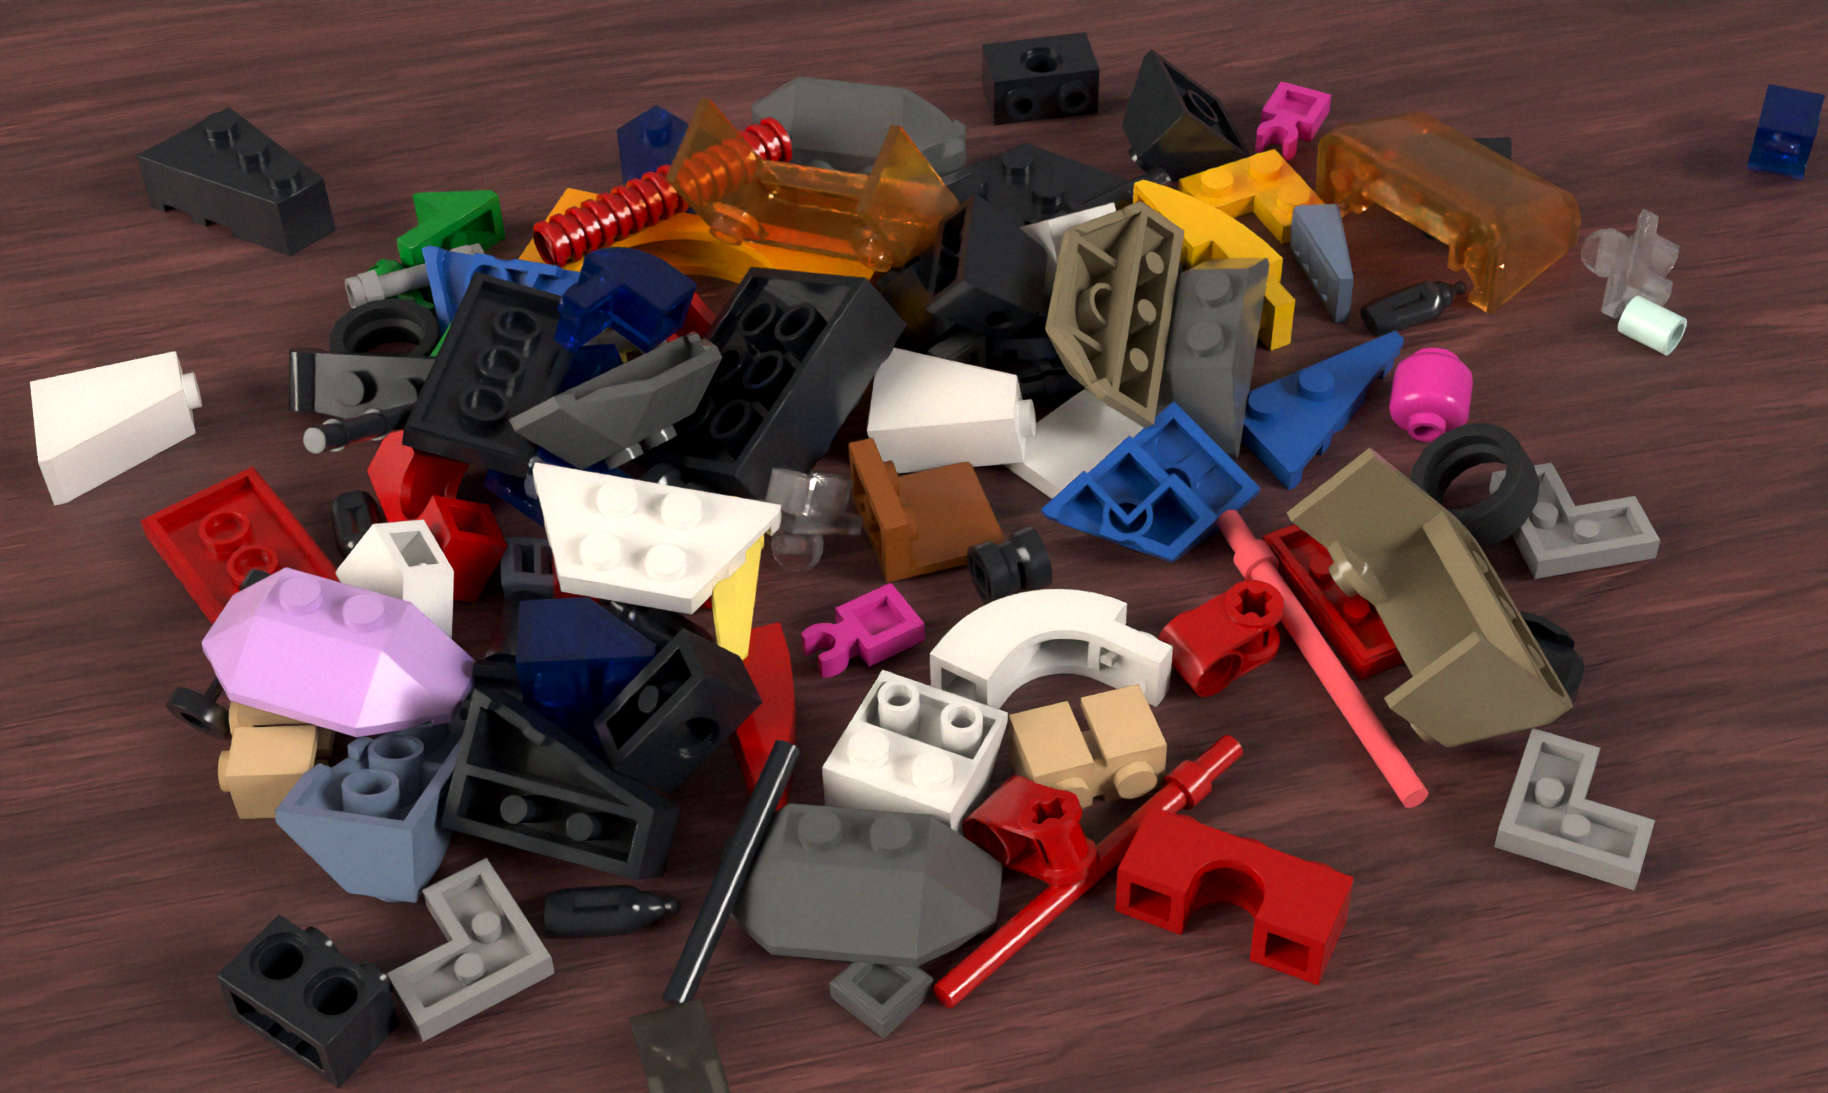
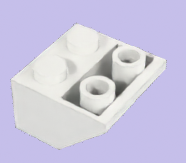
(915, 752)

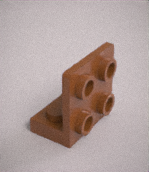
(919, 518)

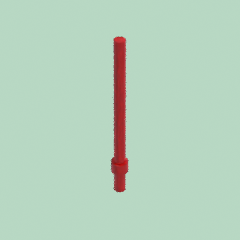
(1181, 790)

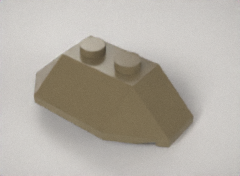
(1116, 306)

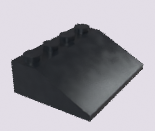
(787, 378)

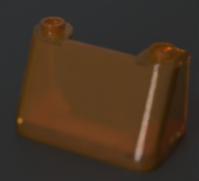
(1488, 209)

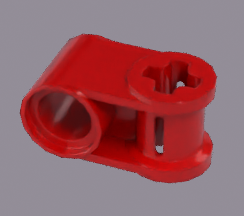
(1225, 636)
(1034, 832)

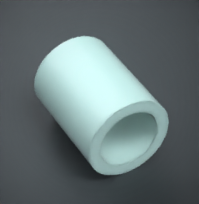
(1652, 325)

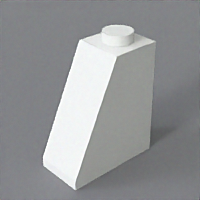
(947, 413)
(109, 420)

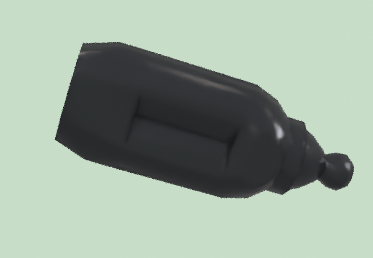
(1409, 306)
(351, 518)
(655, 624)
(603, 911)

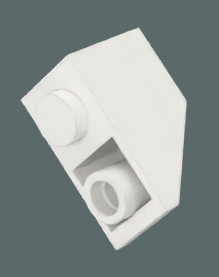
(403, 564)

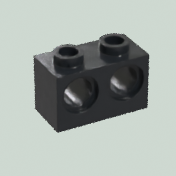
(292, 987)

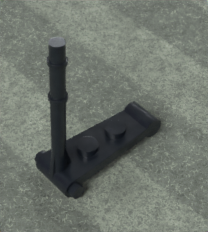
(364, 388)

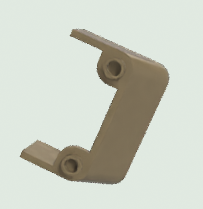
(1440, 601)

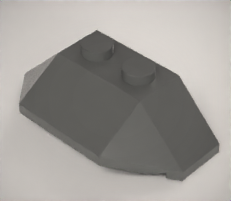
(846, 124)
(1214, 345)
(624, 405)
(866, 887)

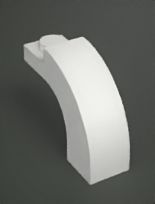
(1047, 635)

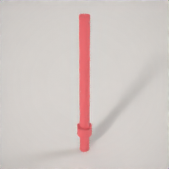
(1258, 562)

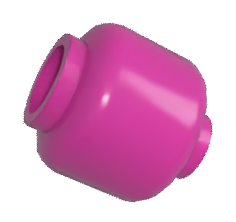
(1431, 392)

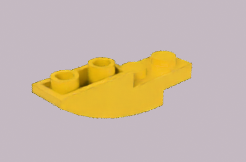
(1218, 236)

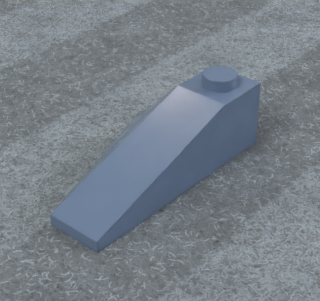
(379, 811)

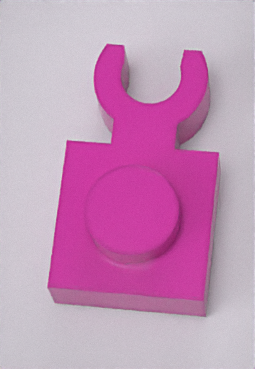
(1291, 115)
(868, 626)

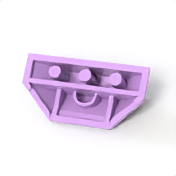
(336, 656)

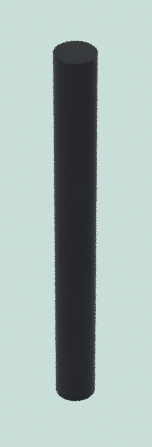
(731, 874)

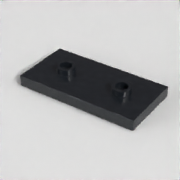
(488, 370)

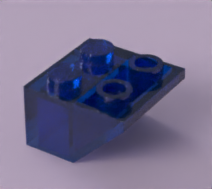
(576, 661)

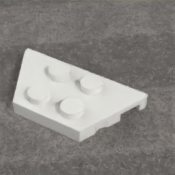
(645, 538)

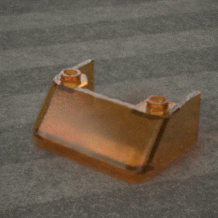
(808, 209)

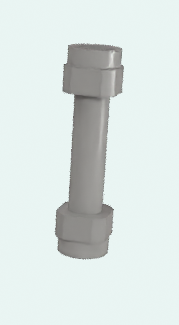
(371, 287)

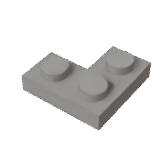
(1581, 537)
(1556, 823)
(486, 957)

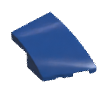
(1156, 490)

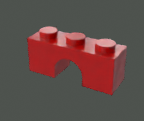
(425, 488)
(1184, 865)

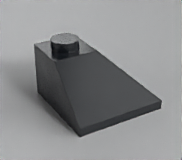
(1178, 123)

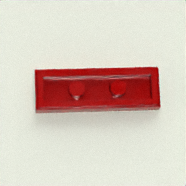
(1346, 621)

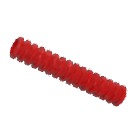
(636, 205)

